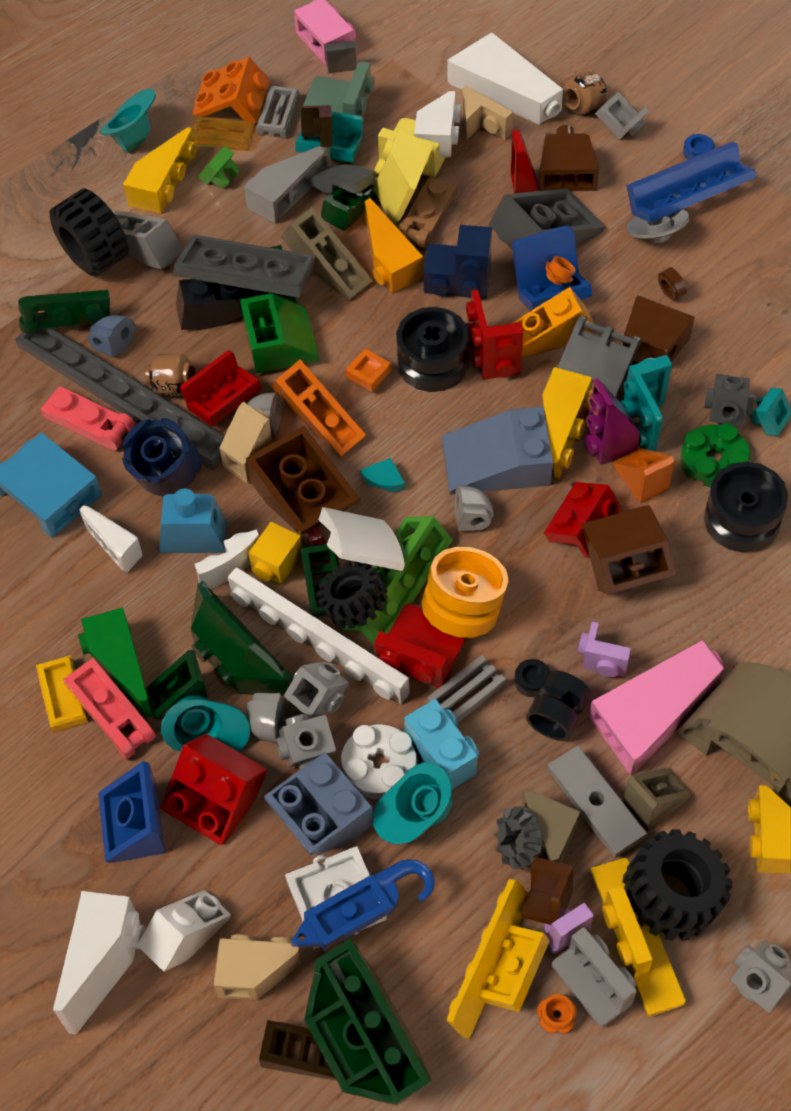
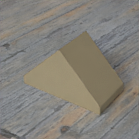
(654, 796)
(556, 822)

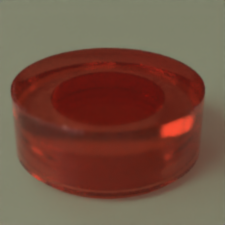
(316, 536)

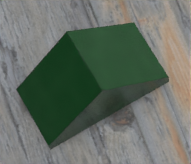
(175, 683)

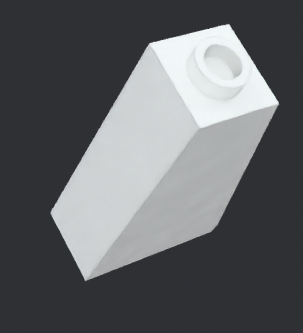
(506, 78)

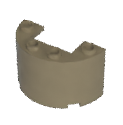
(750, 721)

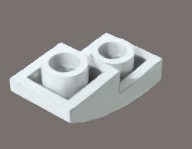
(217, 568)

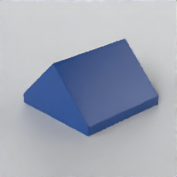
(131, 816)

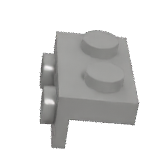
(594, 978)

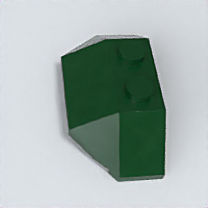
(233, 649)
(362, 1030)

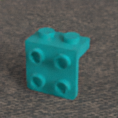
(644, 392)

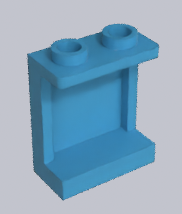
(48, 483)

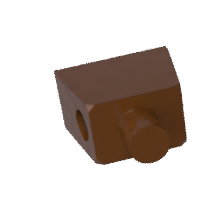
(568, 162)
(660, 327)

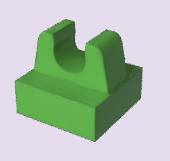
(218, 166)

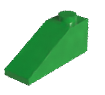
(112, 647)

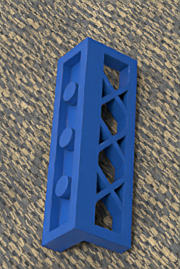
(688, 182)

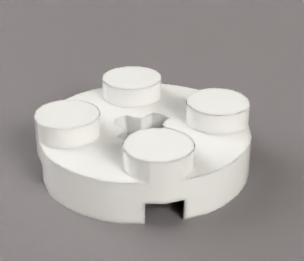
(367, 743)

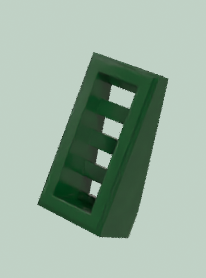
(344, 208)
(314, 554)

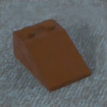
(299, 480)

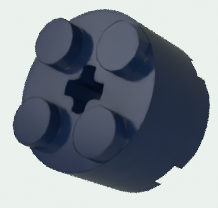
(160, 456)

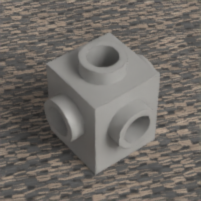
(317, 689)
(313, 730)
(763, 974)

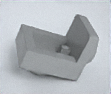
(621, 116)

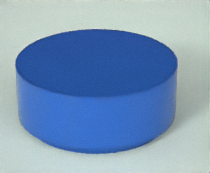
(697, 145)

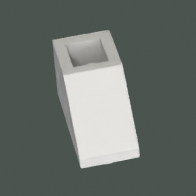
(437, 121)
(182, 929)

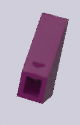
(609, 426)

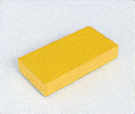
(61, 705)

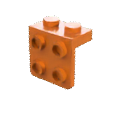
(234, 85)

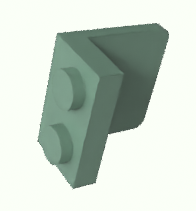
(343, 95)

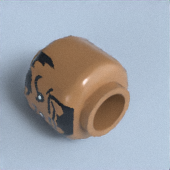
(584, 92)
(168, 373)

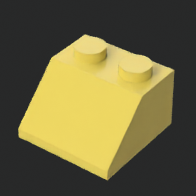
(400, 172)

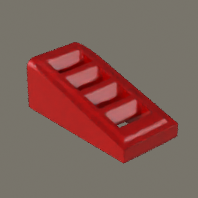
(521, 167)

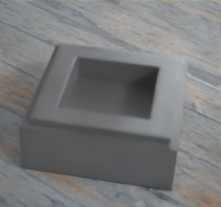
(340, 56)

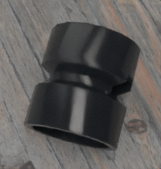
(558, 705)

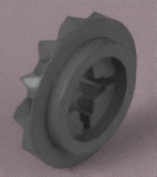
(527, 844)

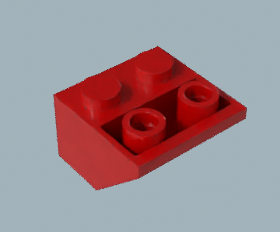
(212, 787)

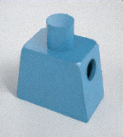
(192, 524)

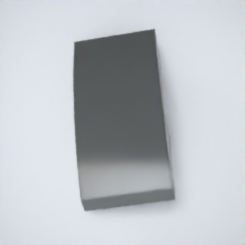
(349, 177)

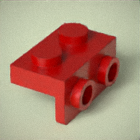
(219, 389)
(581, 505)

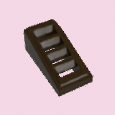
(285, 1063)

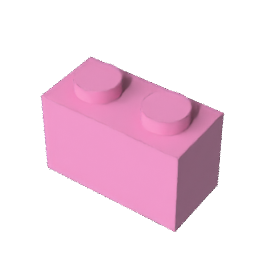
(321, 25)

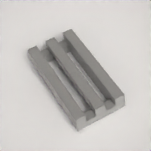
(274, 127)
(462, 677)

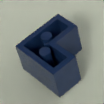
(461, 267)

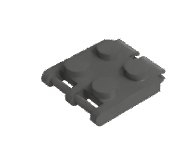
(598, 355)

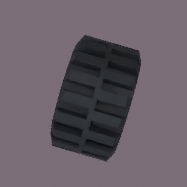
(89, 232)
(693, 864)

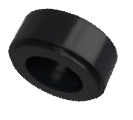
(530, 677)

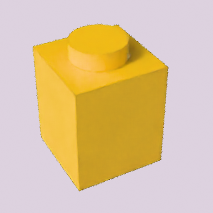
(275, 553)

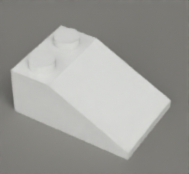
(97, 955)

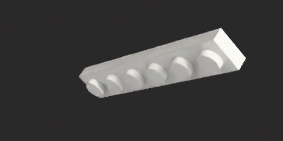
(326, 641)

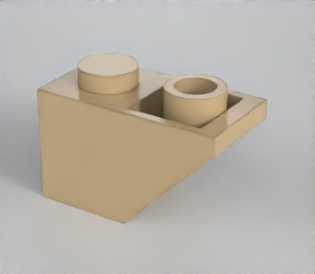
(244, 437)
(251, 967)

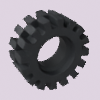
(359, 606)

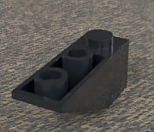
(209, 304)

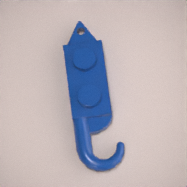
(359, 906)

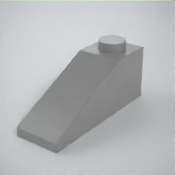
(284, 183)
(149, 239)

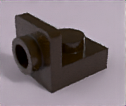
(317, 122)

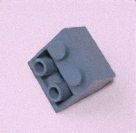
(321, 806)

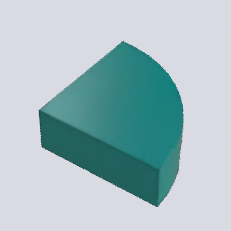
(383, 475)

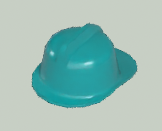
(131, 122)
(197, 716)
(413, 804)

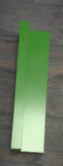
(405, 585)

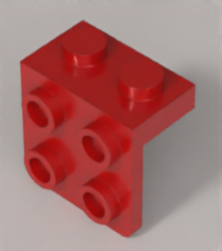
(496, 347)
(418, 647)

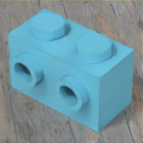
(440, 742)

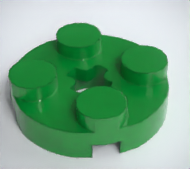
(708, 439)

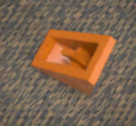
(645, 472)

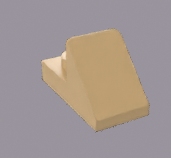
(483, 112)

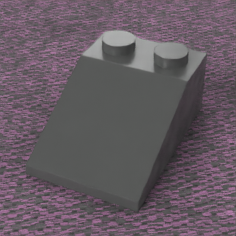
(540, 211)

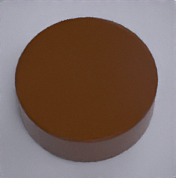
(672, 284)

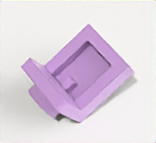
(603, 657)

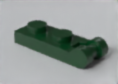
(63, 309)

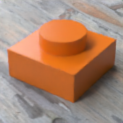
(368, 370)

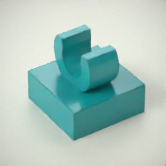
(772, 411)

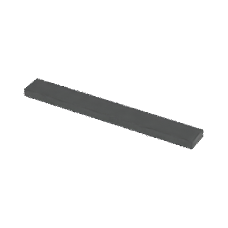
(117, 388)

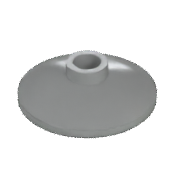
(660, 229)

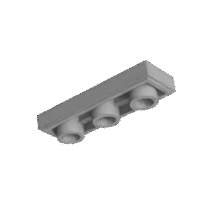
(584, 784)

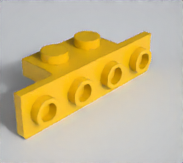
(636, 946)
(501, 965)

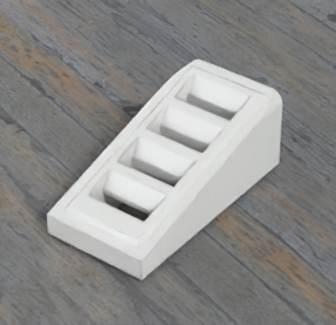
(115, 540)

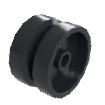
(432, 349)
(745, 506)

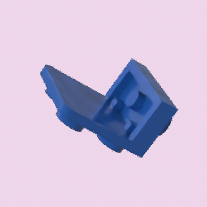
(530, 263)

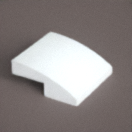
(362, 539)

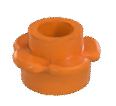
(559, 270)
(559, 1003)

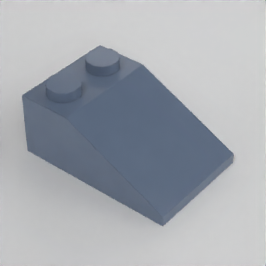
(500, 452)

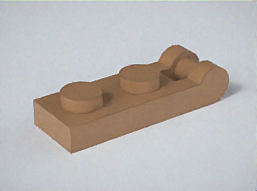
(428, 211)

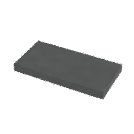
(245, 265)

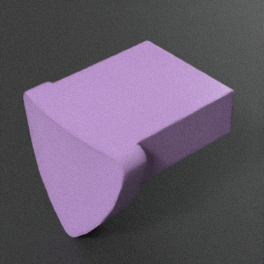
(562, 929)

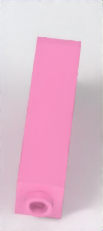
(655, 704)

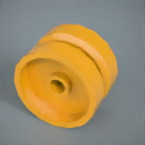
(464, 592)

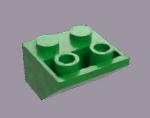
(277, 332)

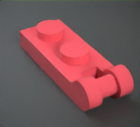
(87, 418)
(108, 707)

